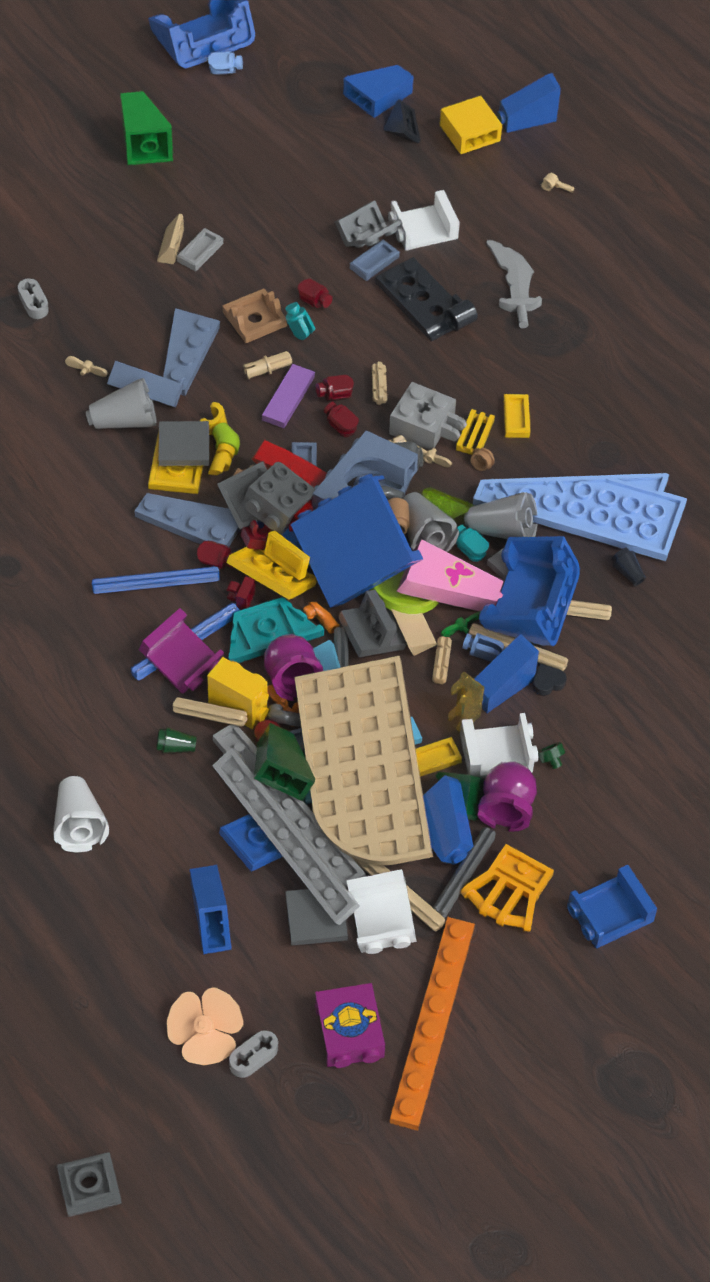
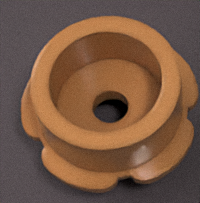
(482, 459)

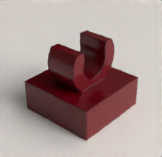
(254, 537)
(243, 593)

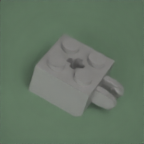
(425, 417)

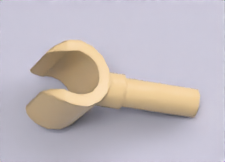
(552, 180)

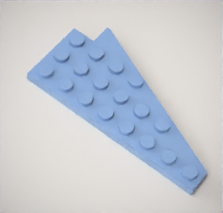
(610, 509)

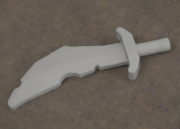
(519, 281)

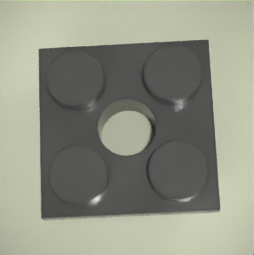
(84, 1200)

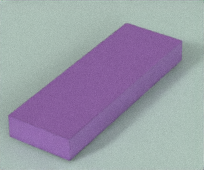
(288, 396)

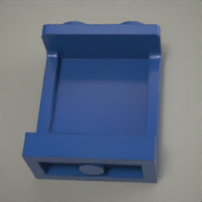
(612, 908)

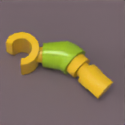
(226, 440)

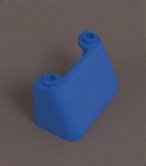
(223, 30)
(535, 589)

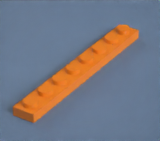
(432, 1024)

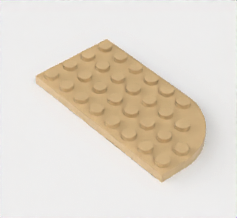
(364, 762)

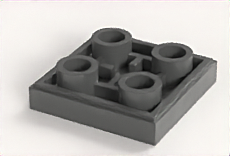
(183, 443)
(310, 921)

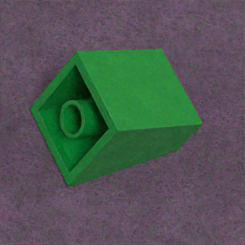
(145, 130)

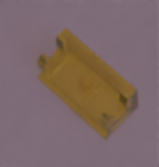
(468, 699)

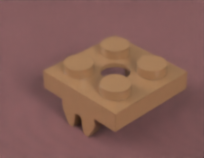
(257, 303)

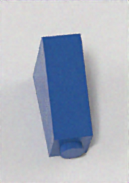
(378, 89)
(531, 106)
(508, 673)
(448, 820)
(210, 909)

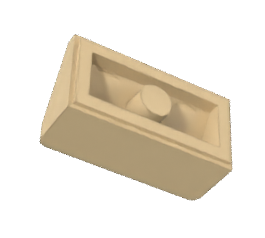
(171, 241)
(415, 631)

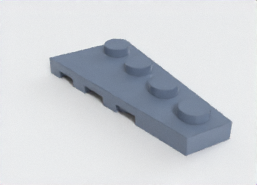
(188, 346)
(189, 519)

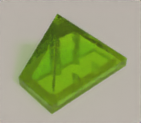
(447, 503)

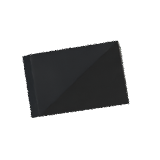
(403, 122)

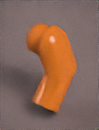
(322, 615)

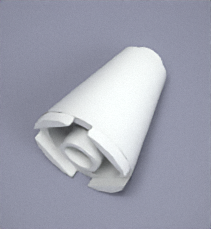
(78, 817)

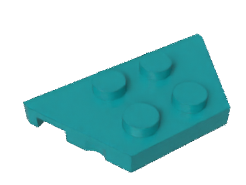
(263, 623)

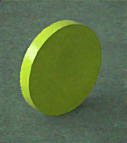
(401, 602)

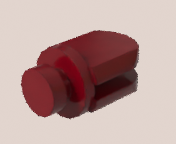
(314, 294)
(335, 387)
(341, 419)
(214, 554)

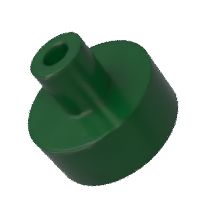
(552, 753)

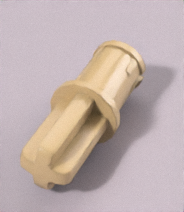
(267, 364)

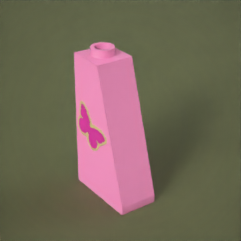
(449, 580)

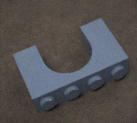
(368, 456)

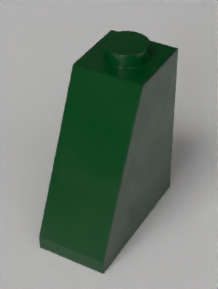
(282, 763)

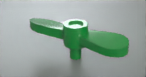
(460, 624)

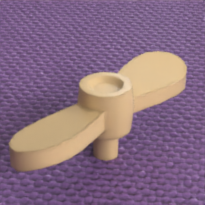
(85, 367)
(430, 456)

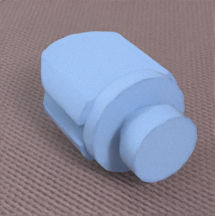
(224, 62)

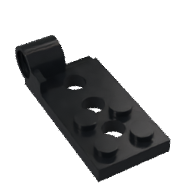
(454, 310)

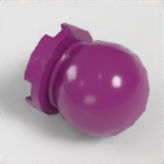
(289, 658)
(508, 796)

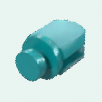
(299, 321)
(471, 543)

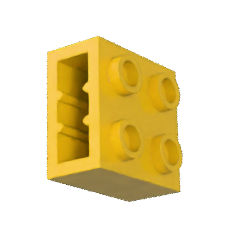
(470, 124)
(238, 689)

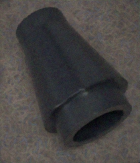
(628, 565)

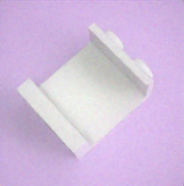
(426, 224)
(491, 746)
(383, 912)

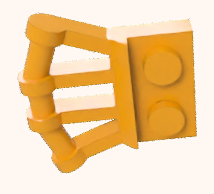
(516, 872)

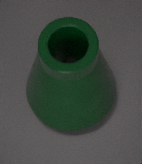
(175, 741)

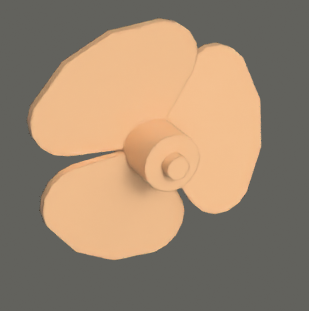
(198, 1032)

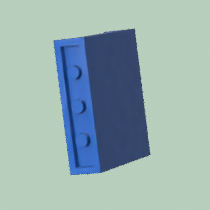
(354, 541)

